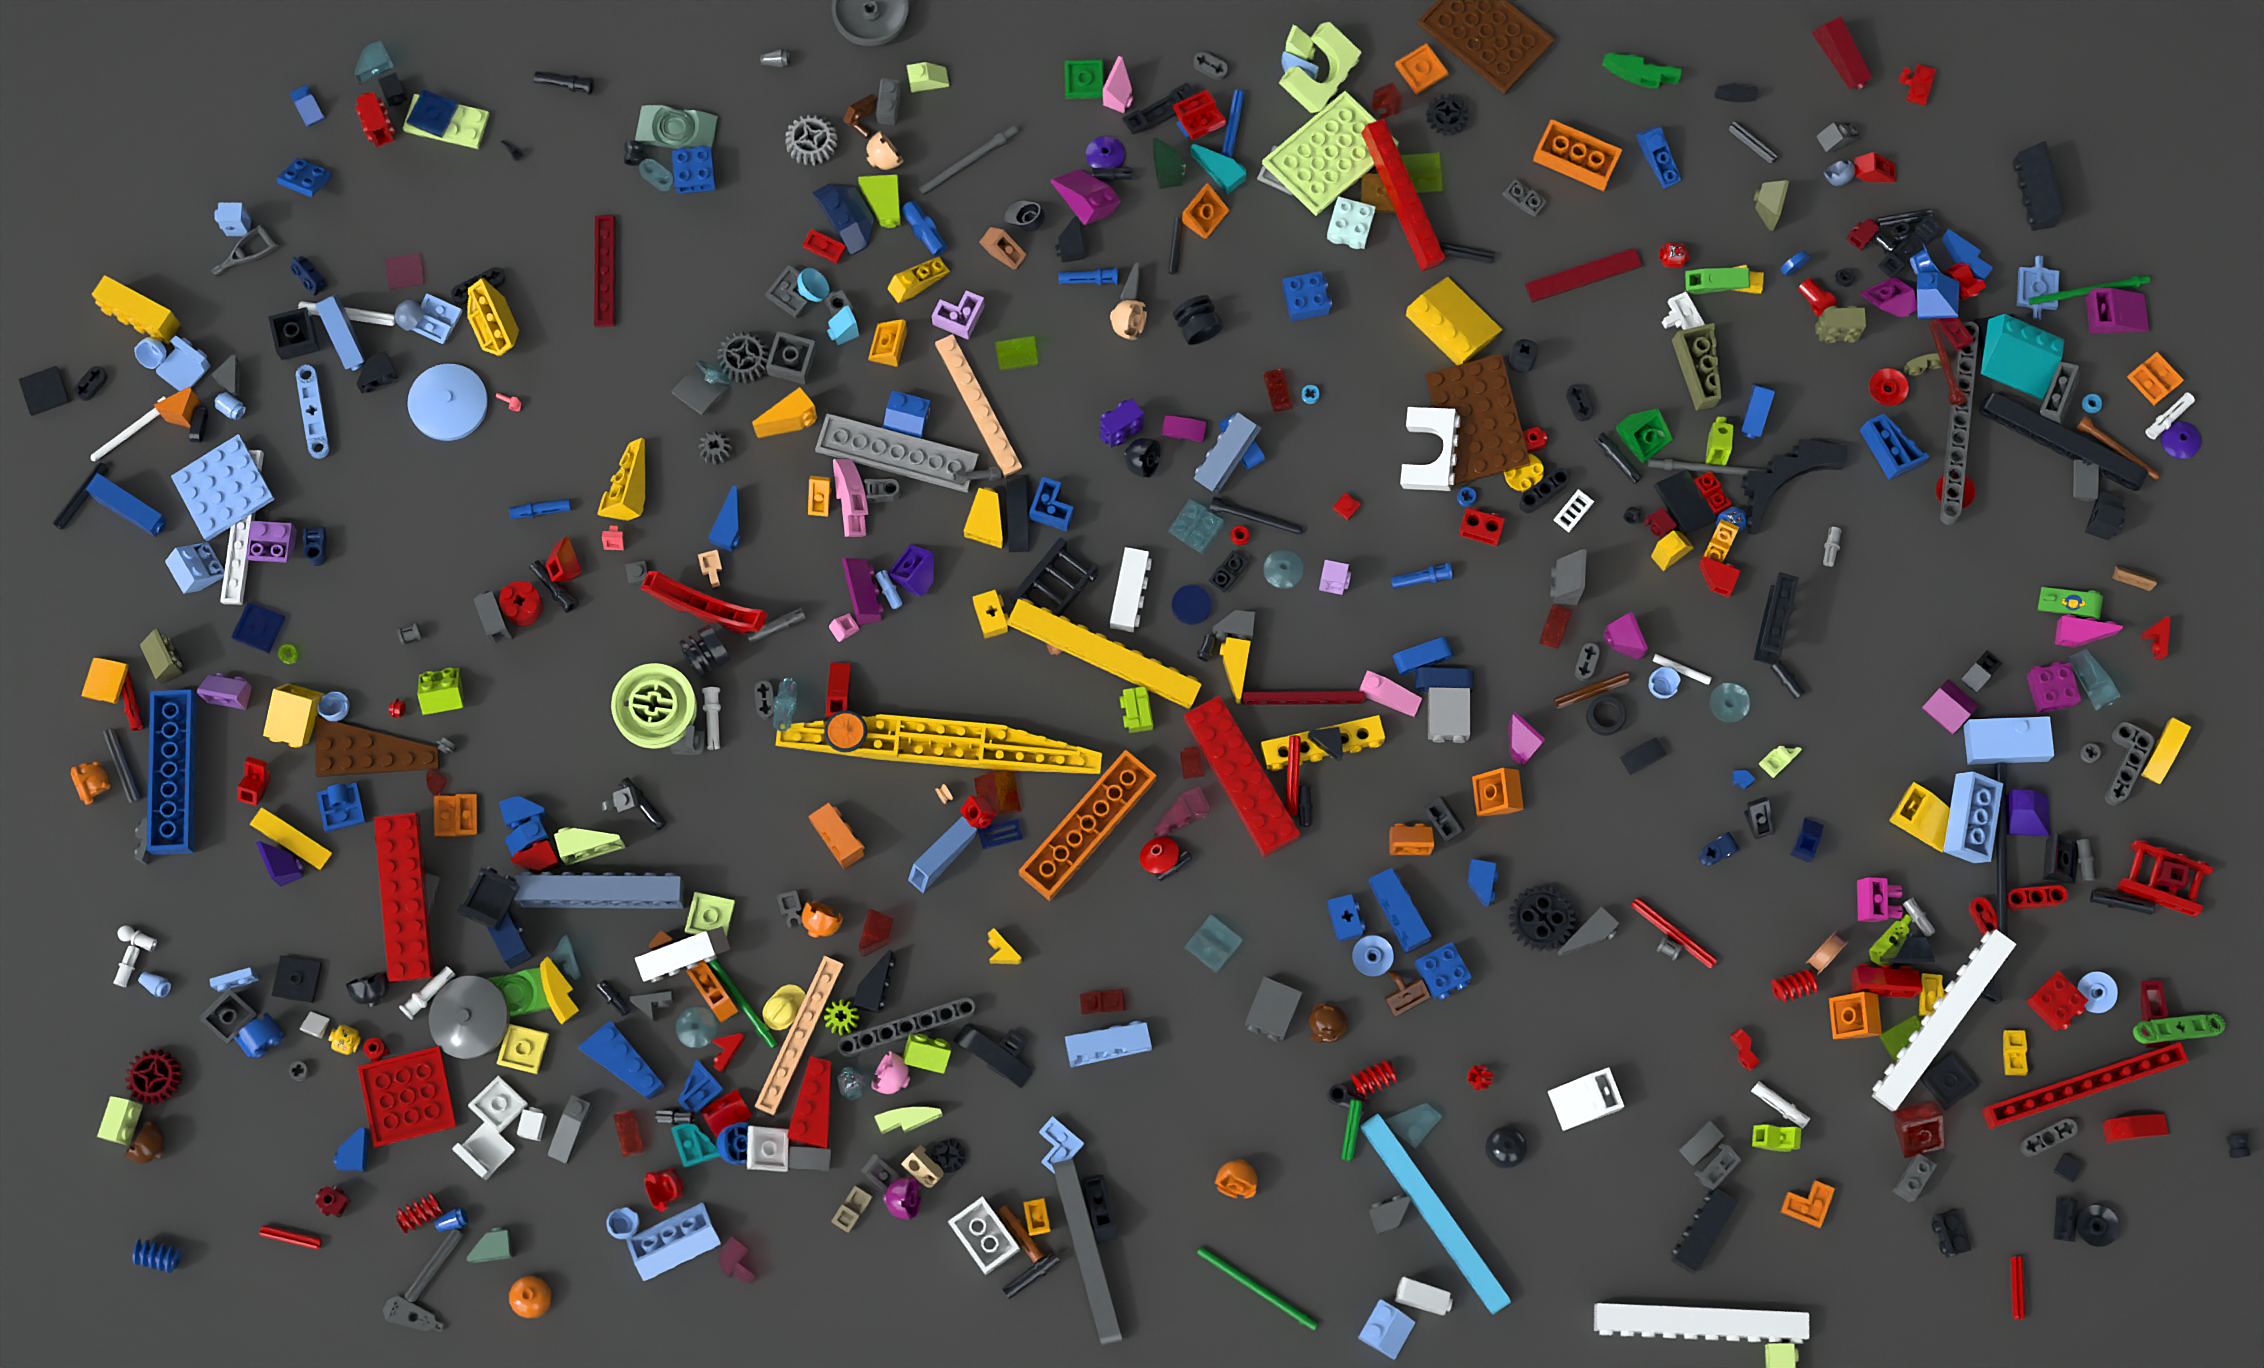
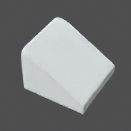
(315, 1024)

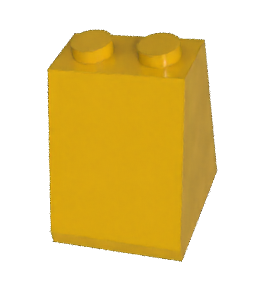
(292, 715)

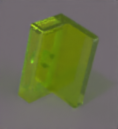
(1016, 353)

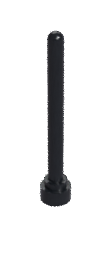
(1218, 506)

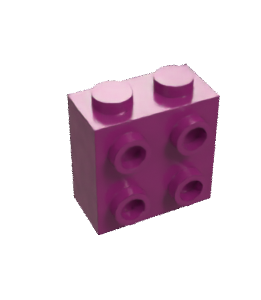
(2053, 687)

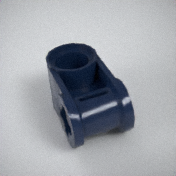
(315, 541)
(1720, 848)

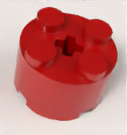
(531, 603)

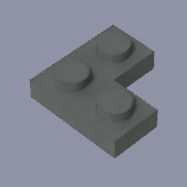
(783, 292)

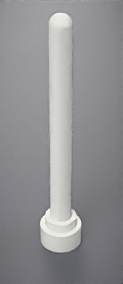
(126, 433)

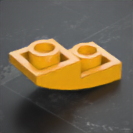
(1721, 540)

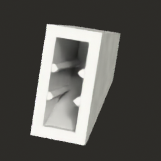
(1423, 1296)

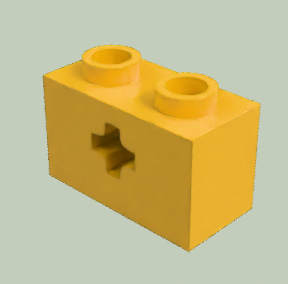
(990, 625)

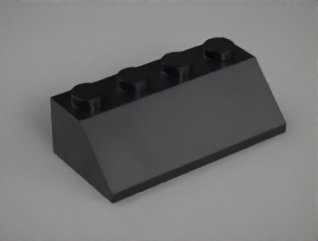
(2038, 187)

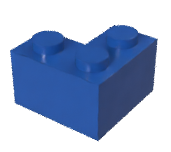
(1046, 507)

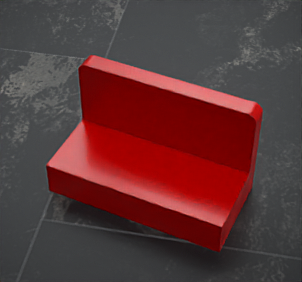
(726, 1111)

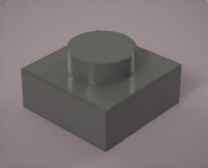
(636, 572)

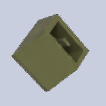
(161, 657)

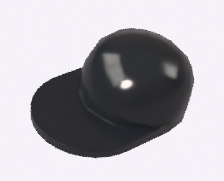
(1025, 214)

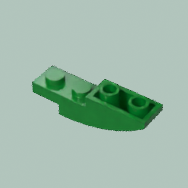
(1632, 70)

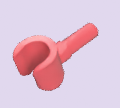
(514, 405)

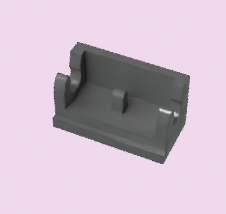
(1719, 1167)

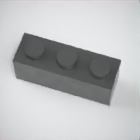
(2060, 392)

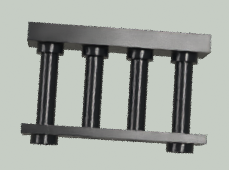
(1047, 565)
(1775, 618)

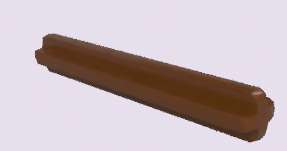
(1592, 690)

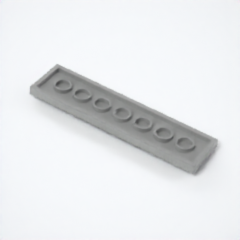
(894, 452)

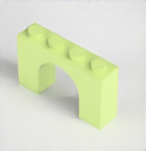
(1342, 57)

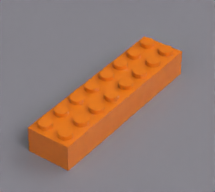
(1087, 825)

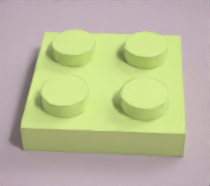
(709, 913)

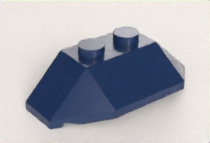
(846, 215)

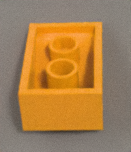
(788, 415)

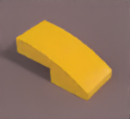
(2014, 1052)

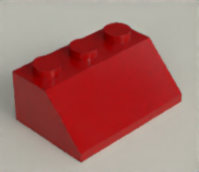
(1887, 981)

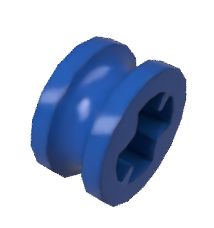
(1472, 494)

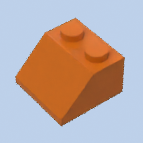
(1497, 792)
(1411, 840)
(1855, 1016)

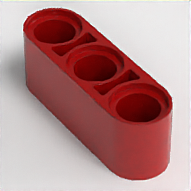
(2044, 894)

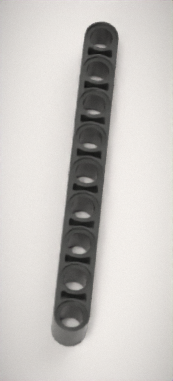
(1087, 1252)

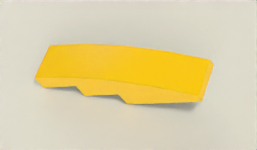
(290, 838)

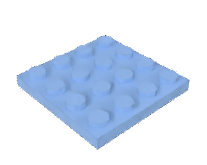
(222, 487)

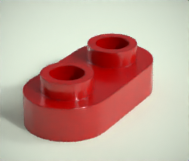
(1986, 916)

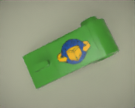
(2071, 602)

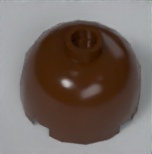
(146, 1145)

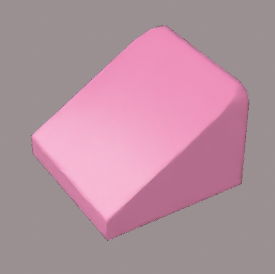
(843, 627)

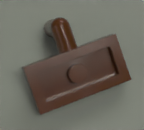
(859, 110)
(1407, 995)

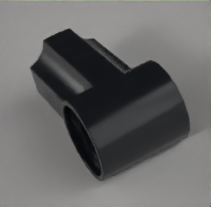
(1347, 1096)

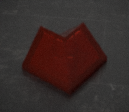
(875, 932)

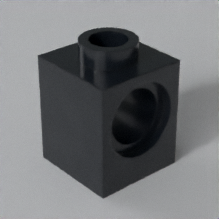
(392, 90)

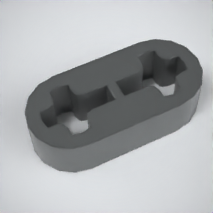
(1210, 66)
(1582, 660)
(760, 700)

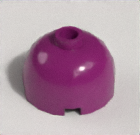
(902, 1198)

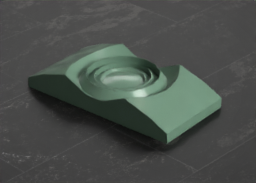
(675, 128)

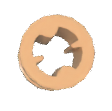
(944, 794)

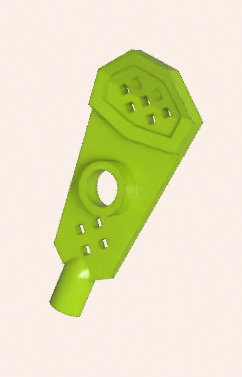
(1884, 943)

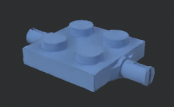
(2037, 282)

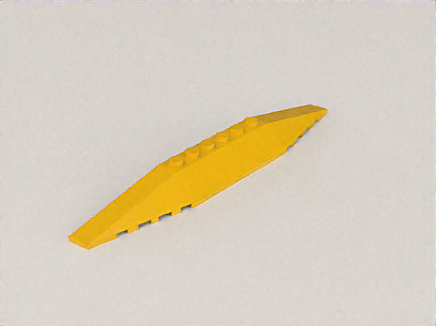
(951, 745)

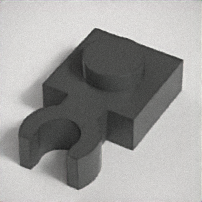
(790, 905)

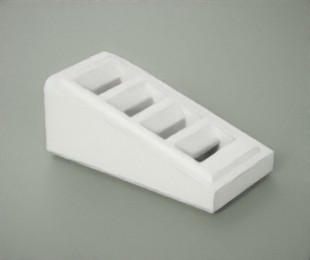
(1579, 494)

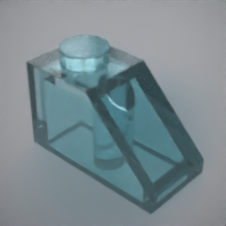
(372, 62)

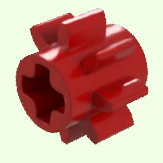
(1480, 1077)

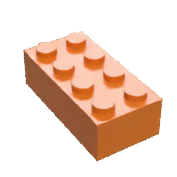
(1577, 155)

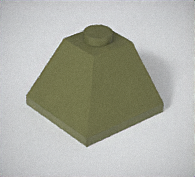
(1770, 201)

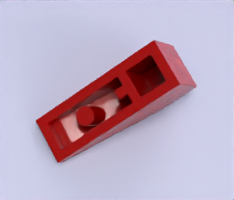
(2135, 1127)

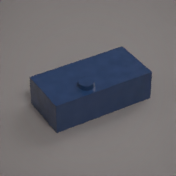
(510, 941)

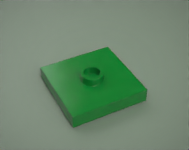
(1084, 79)

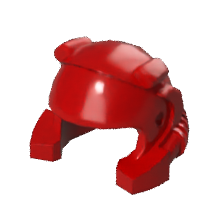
(663, 1187)

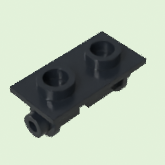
(2065, 1219)

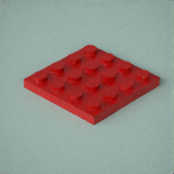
(407, 1097)

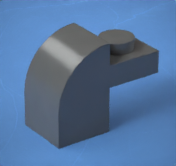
(691, 743)

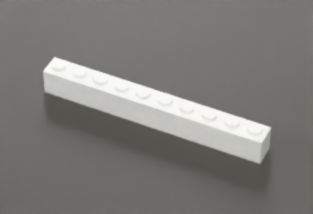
(1943, 1020)
(1701, 1322)

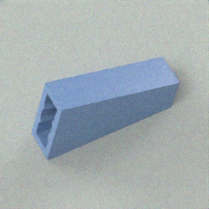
(341, 331)
(941, 854)

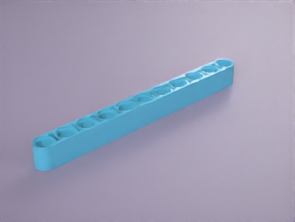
(1435, 1214)

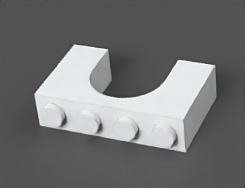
(1439, 473)

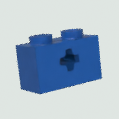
(1343, 929)

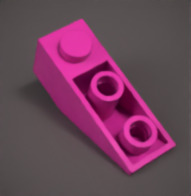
(2077, 632)

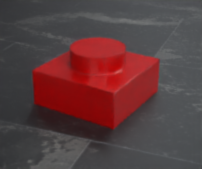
(1346, 506)

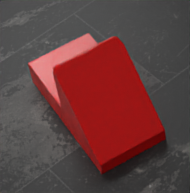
(2160, 634)
(730, 1045)

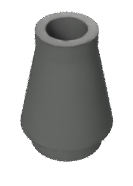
(776, 58)

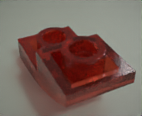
(1277, 390)
(1555, 627)
(1102, 1002)
(628, 1133)

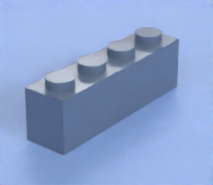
(1227, 452)

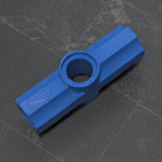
(924, 228)

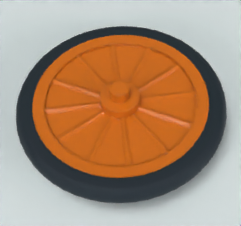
(845, 731)

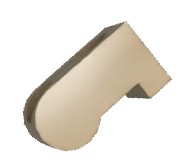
(923, 1167)

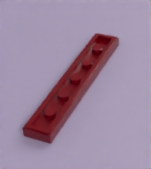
(604, 271)
(1583, 275)
(1302, 698)

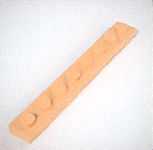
(978, 405)
(799, 1036)

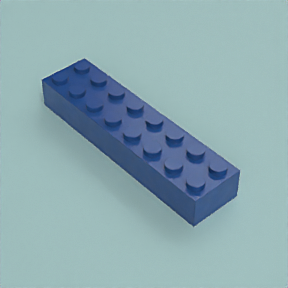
(172, 772)

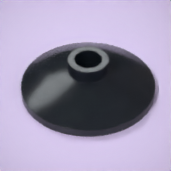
(2106, 1221)

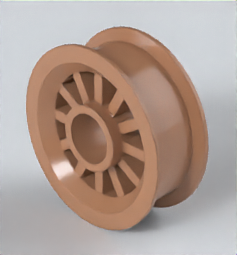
(1827, 952)

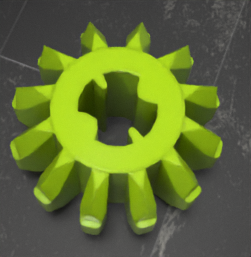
(834, 1021)

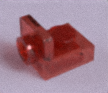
(1191, 763)

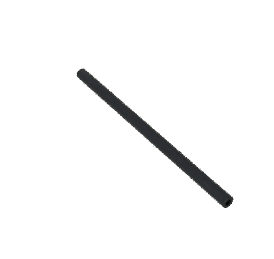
(2001, 855)

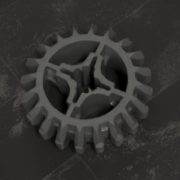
(728, 351)

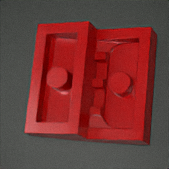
(1199, 114)

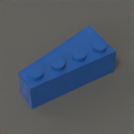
(617, 1056)

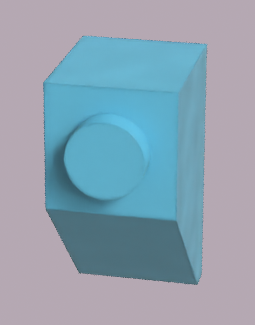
(843, 326)

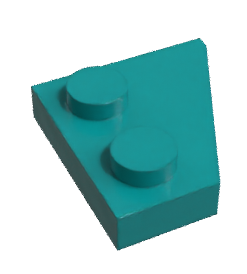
(693, 1145)

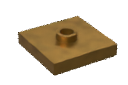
(1375, 194)

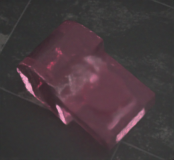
(730, 1259)

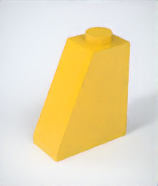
(984, 519)
(1671, 549)

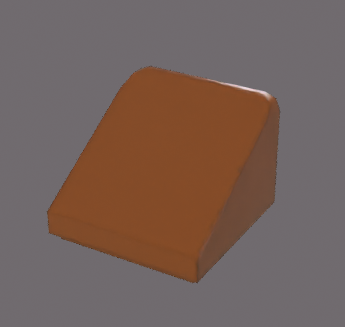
(661, 940)

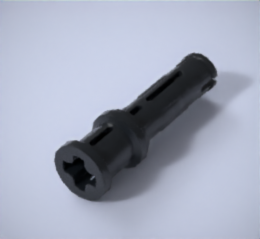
(572, 83)
(559, 592)

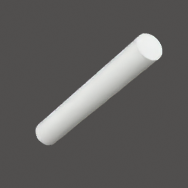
(1682, 669)

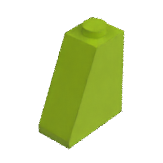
(883, 198)

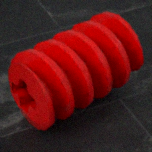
(1794, 985)
(1374, 1078)
(418, 1213)

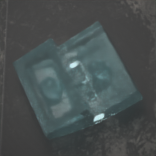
(1214, 943)

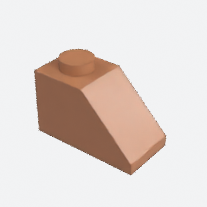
(1002, 247)

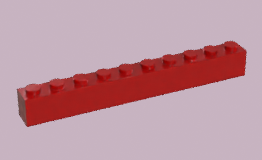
(2084, 1085)

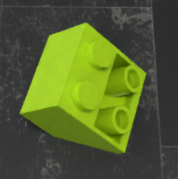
(440, 691)

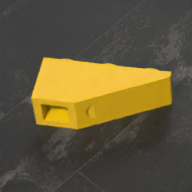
(916, 279)

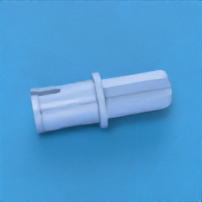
(889, 589)

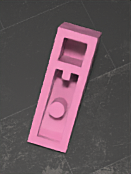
(1389, 694)

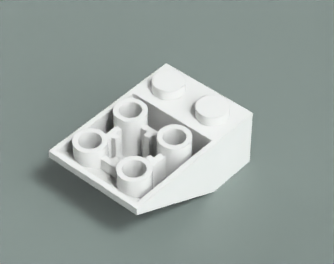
(1586, 1099)

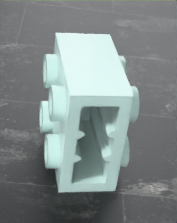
(1350, 223)

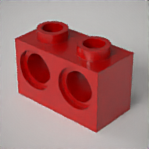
(1480, 531)

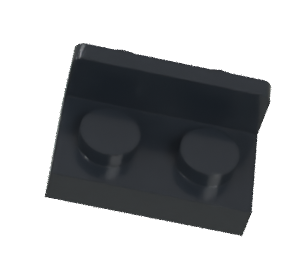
(1950, 1233)

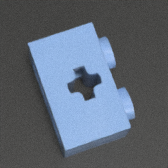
(233, 219)

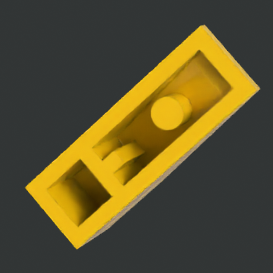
(1235, 663)

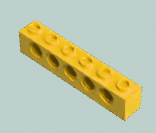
(1371, 726)

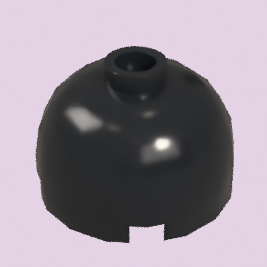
(1141, 457)
(369, 989)
(1506, 1147)

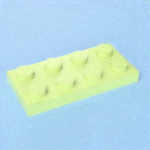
(464, 129)

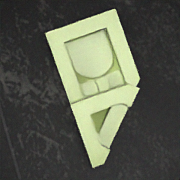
(1778, 759)

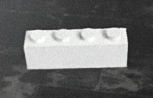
(1129, 590)

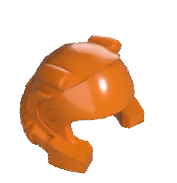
(90, 780)

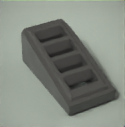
(1131, 288)

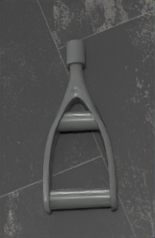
(241, 255)

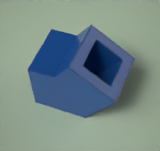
(1742, 778)

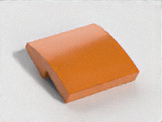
(2155, 378)
(455, 815)

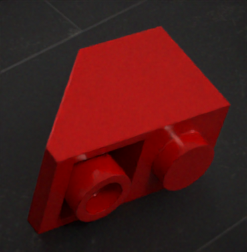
(562, 562)
(1718, 576)
(536, 859)

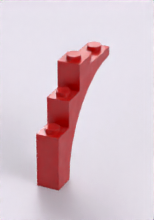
(710, 610)

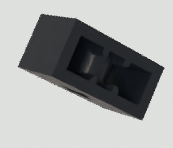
(1444, 818)

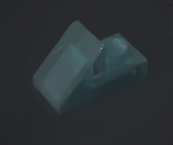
(565, 952)

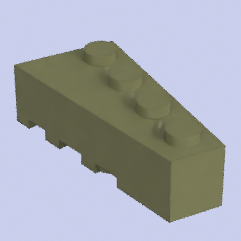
(1699, 364)

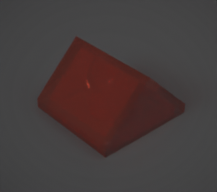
(999, 790)

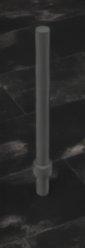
(998, 140)
(1669, 464)

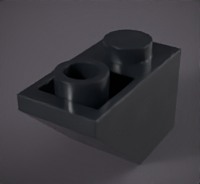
(376, 372)

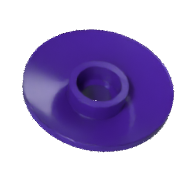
(1097, 159)
(2175, 445)

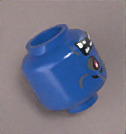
(1735, 516)

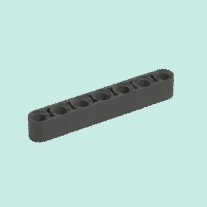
(896, 1027)

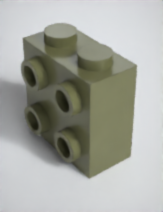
(1841, 324)

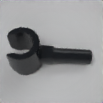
(511, 150)

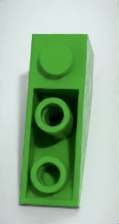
(1716, 280)

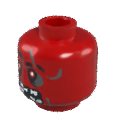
(1674, 255)

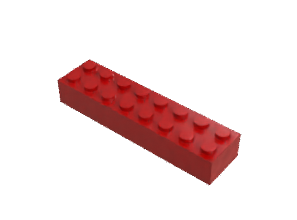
(1241, 776)
(404, 897)

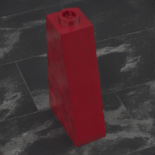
(1843, 53)

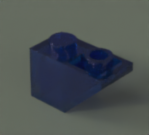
(1807, 840)

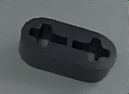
(90, 383)
(1575, 404)
(198, 424)

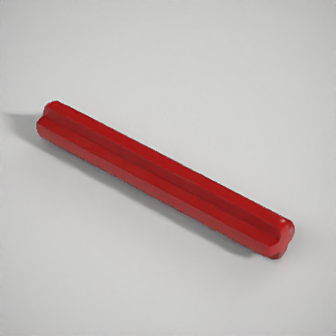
(1293, 774)

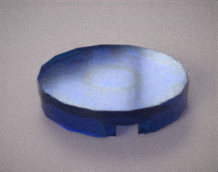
(1191, 604)

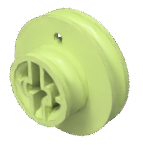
(646, 688)

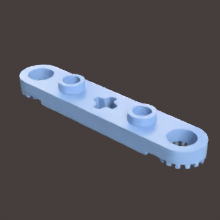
(314, 425)

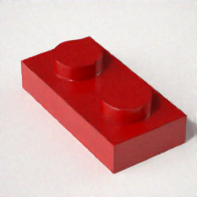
(824, 246)

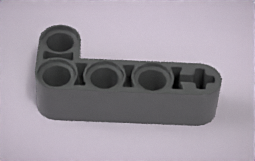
(2126, 766)

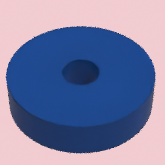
(1795, 263)

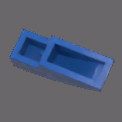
(1966, 253)

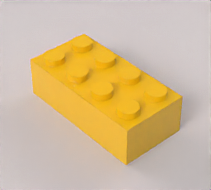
(135, 309)

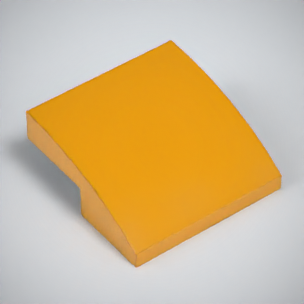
(105, 680)

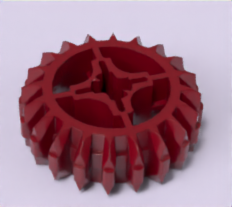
(152, 1085)

